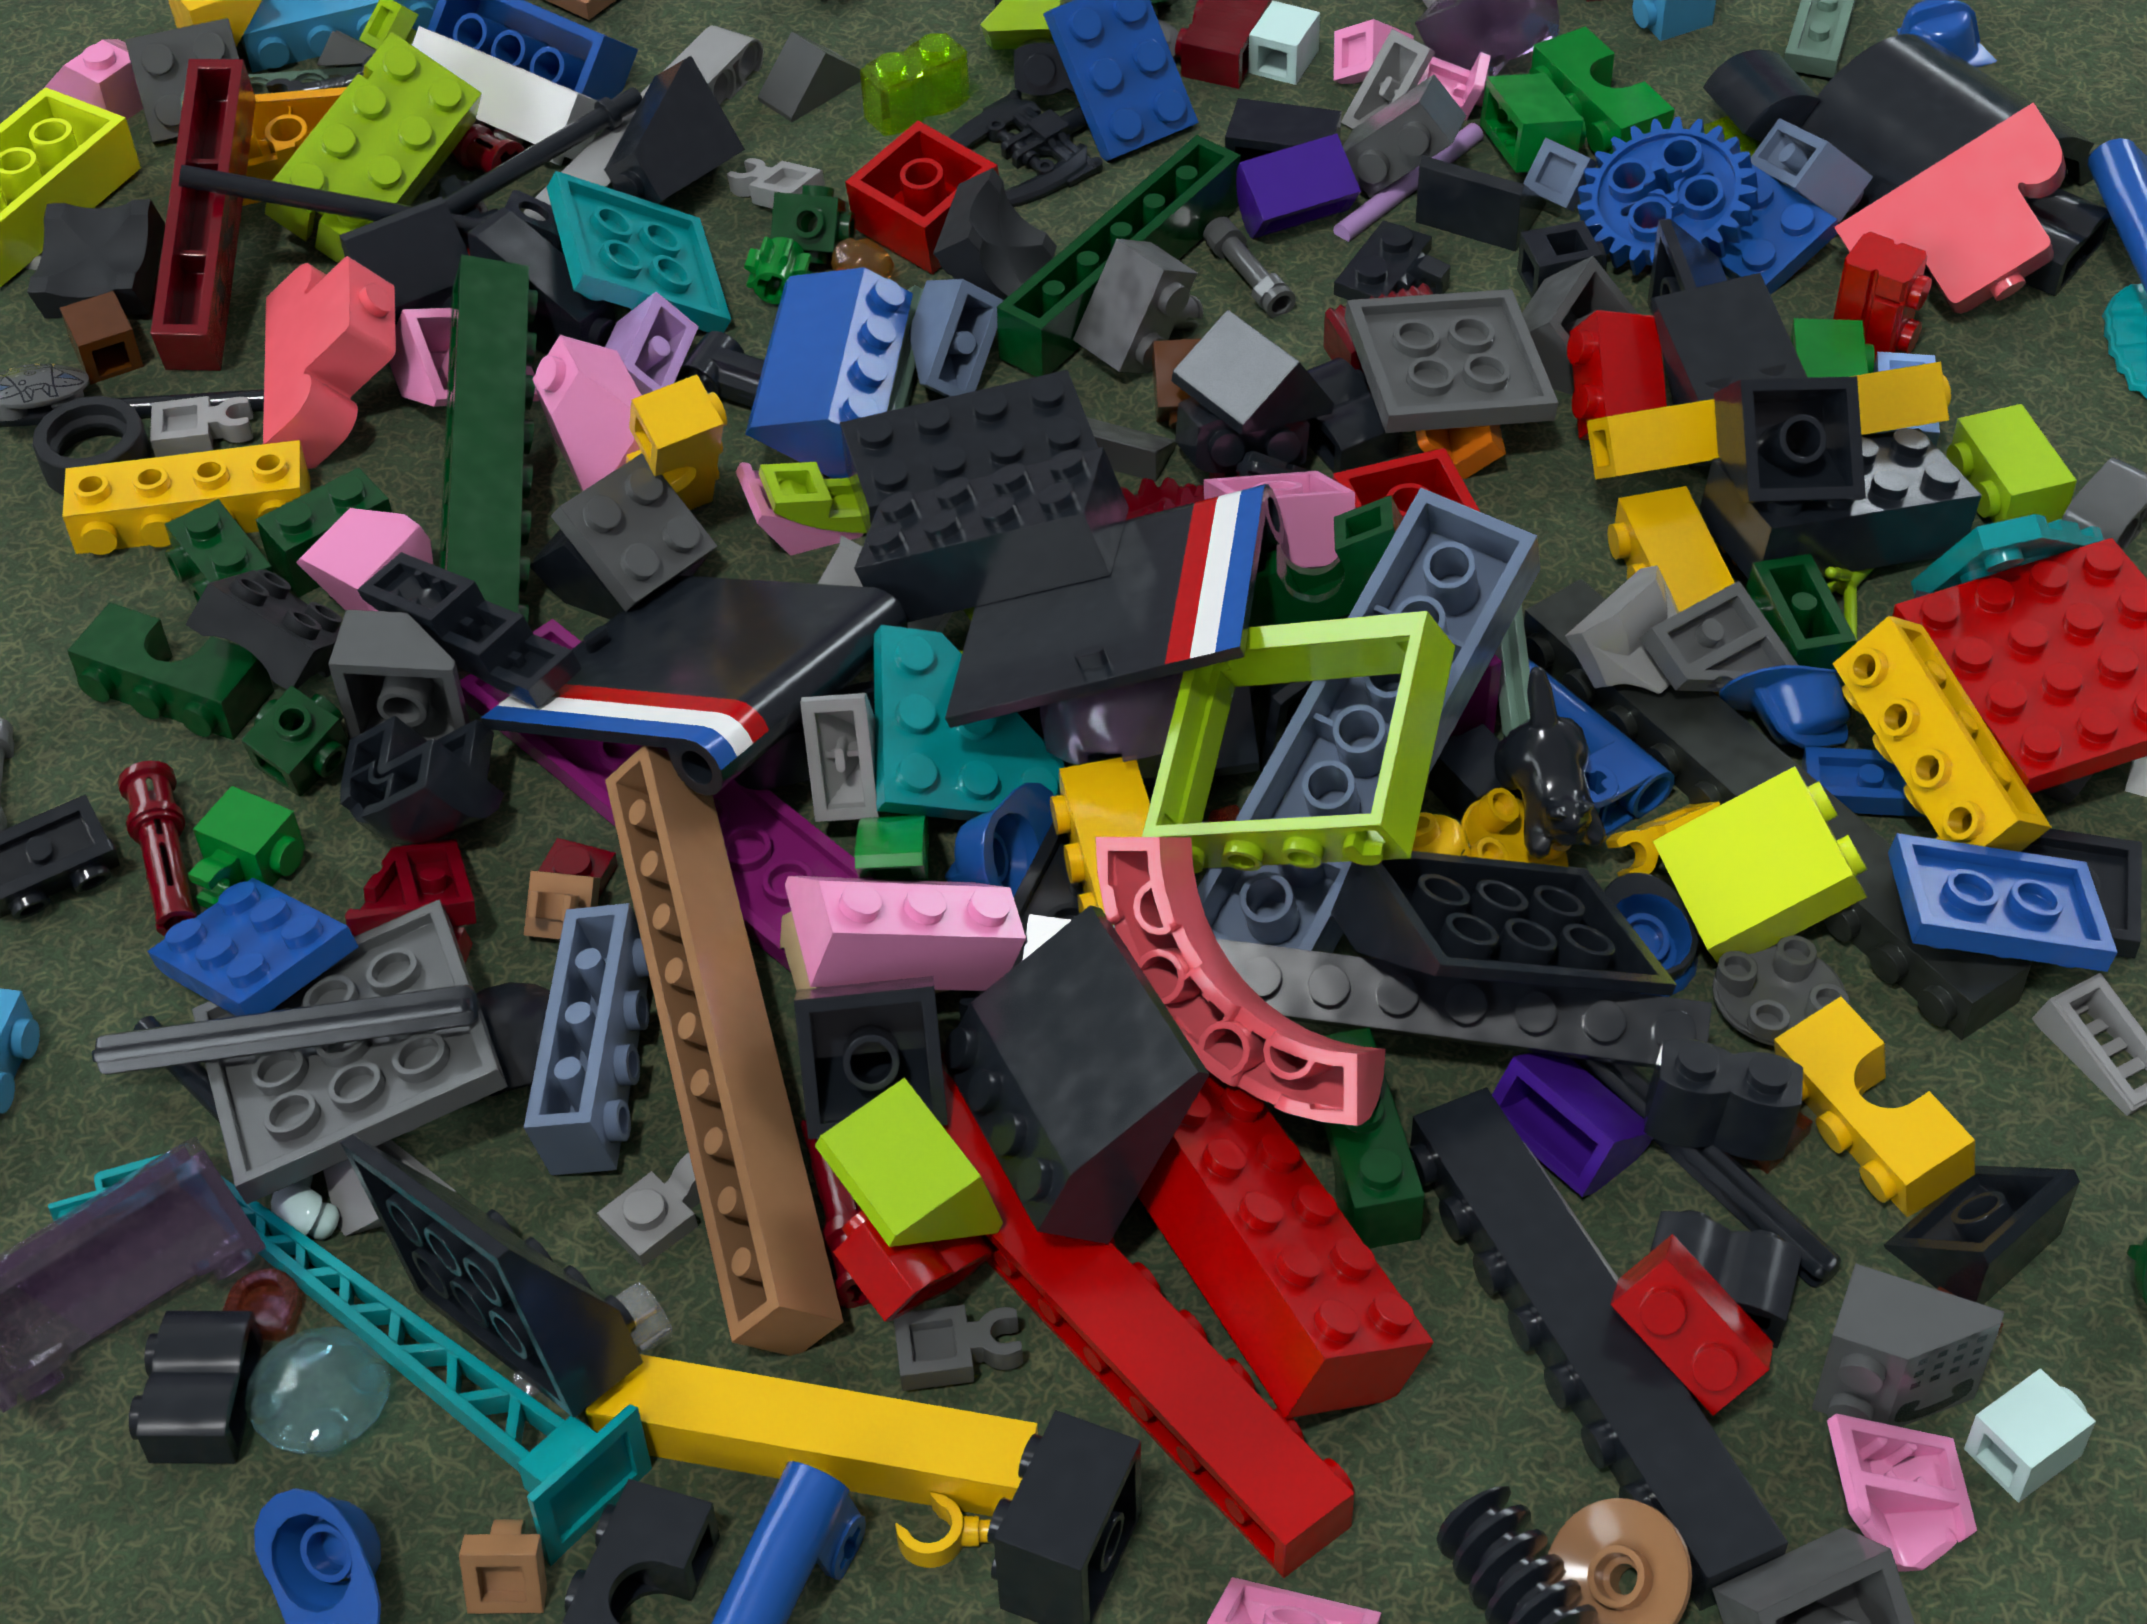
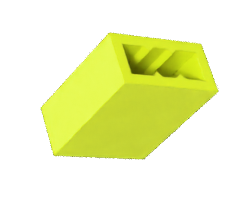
(1762, 865)

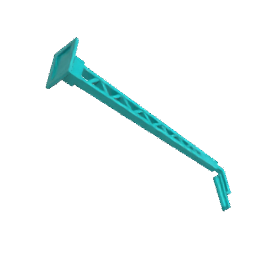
(566, 1474)

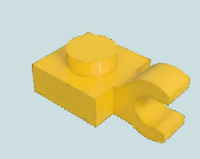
(1642, 838)

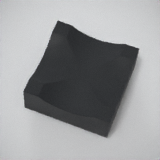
(989, 239)
(98, 253)
(271, 623)

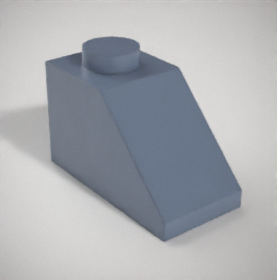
(1812, 168)
(953, 335)

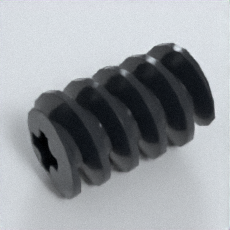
(1503, 1564)

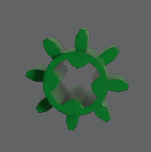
(774, 265)

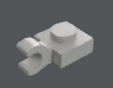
(652, 1213)

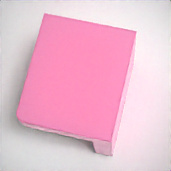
(1357, 49)

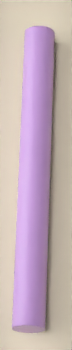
(1403, 187)

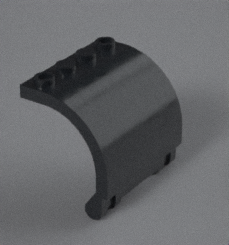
(1915, 105)

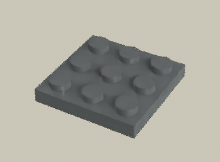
(1450, 361)

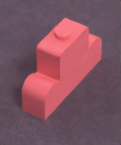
(1974, 211)
(320, 349)

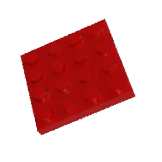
(2050, 659)

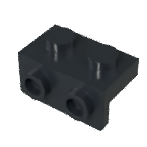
(53, 854)

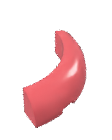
(1238, 1036)

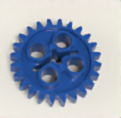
(1668, 178)

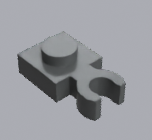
(941, 1346)

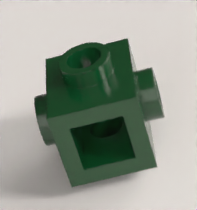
(797, 213)
(297, 740)

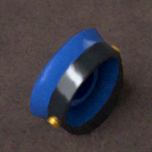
(1660, 921)

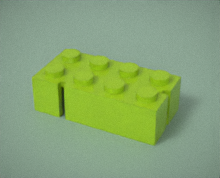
(379, 139)

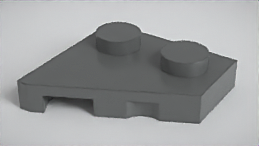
(1715, 642)

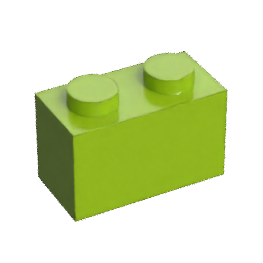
(2011, 465)

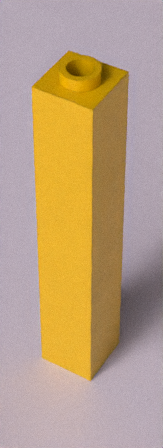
(1688, 431)
(857, 1437)

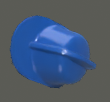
(1950, 25)
(1794, 703)
(1004, 841)
(310, 1544)

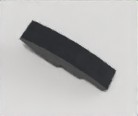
(473, 631)

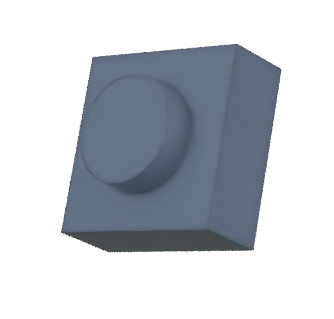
(1558, 174)

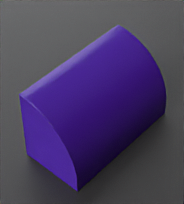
(1295, 186)
(1570, 1120)

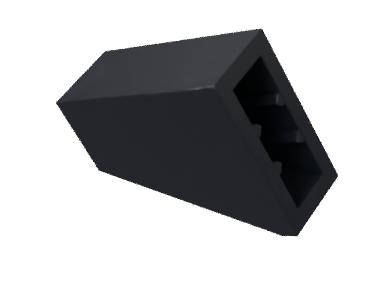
(672, 136)
(558, 306)

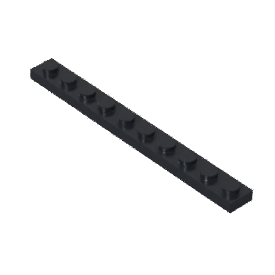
(1487, 1013)

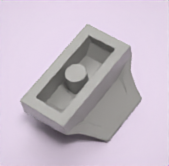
(1610, 635)

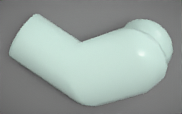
(305, 1210)

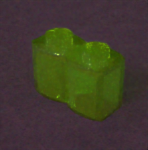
(915, 83)

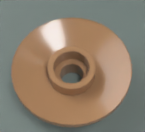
(1618, 1536)

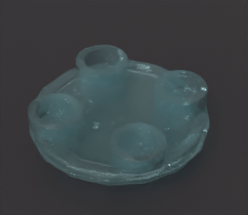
(317, 1391)

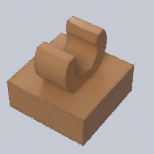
(551, 896)
(503, 1570)

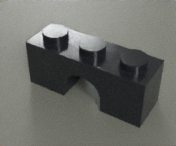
(644, 1547)

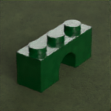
(1300, 594)
(128, 659)
(1374, 1168)

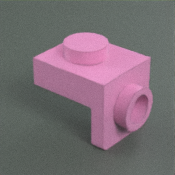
(1463, 85)

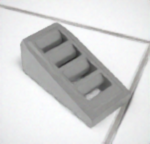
(2063, 1026)

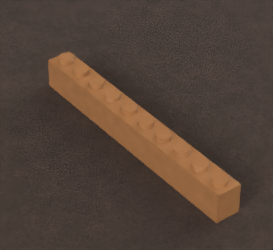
(723, 1061)

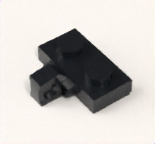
(1392, 261)

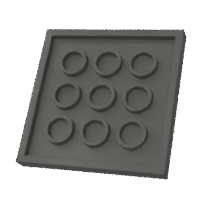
(295, 1106)

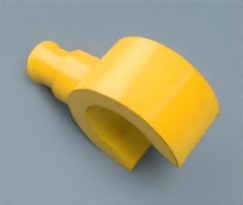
(964, 1532)

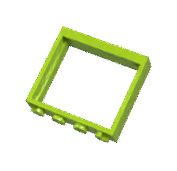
(1297, 655)

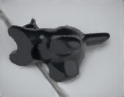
(1549, 765)

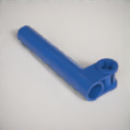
(2122, 181)
(1619, 773)
(802, 1525)

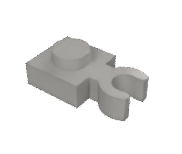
(762, 181)
(193, 423)

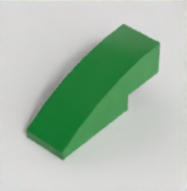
(893, 848)

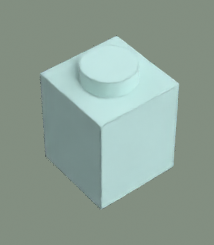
(1284, 42)
(2030, 1434)

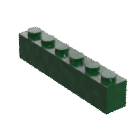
(1164, 209)

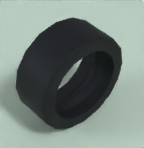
(82, 420)

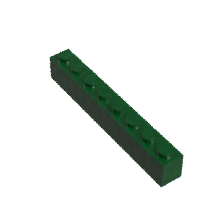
(488, 429)

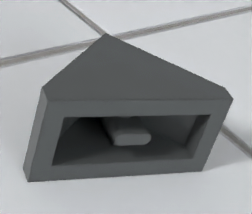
(806, 78)

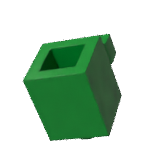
(243, 841)

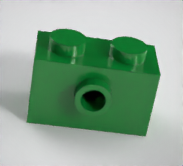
(1524, 111)

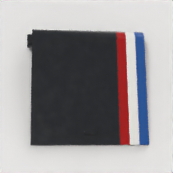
(1167, 608)
(711, 670)

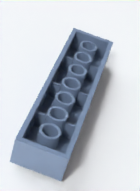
(1328, 762)

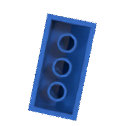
(538, 43)
(828, 362)

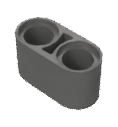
(2112, 501)

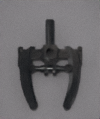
(1040, 136)

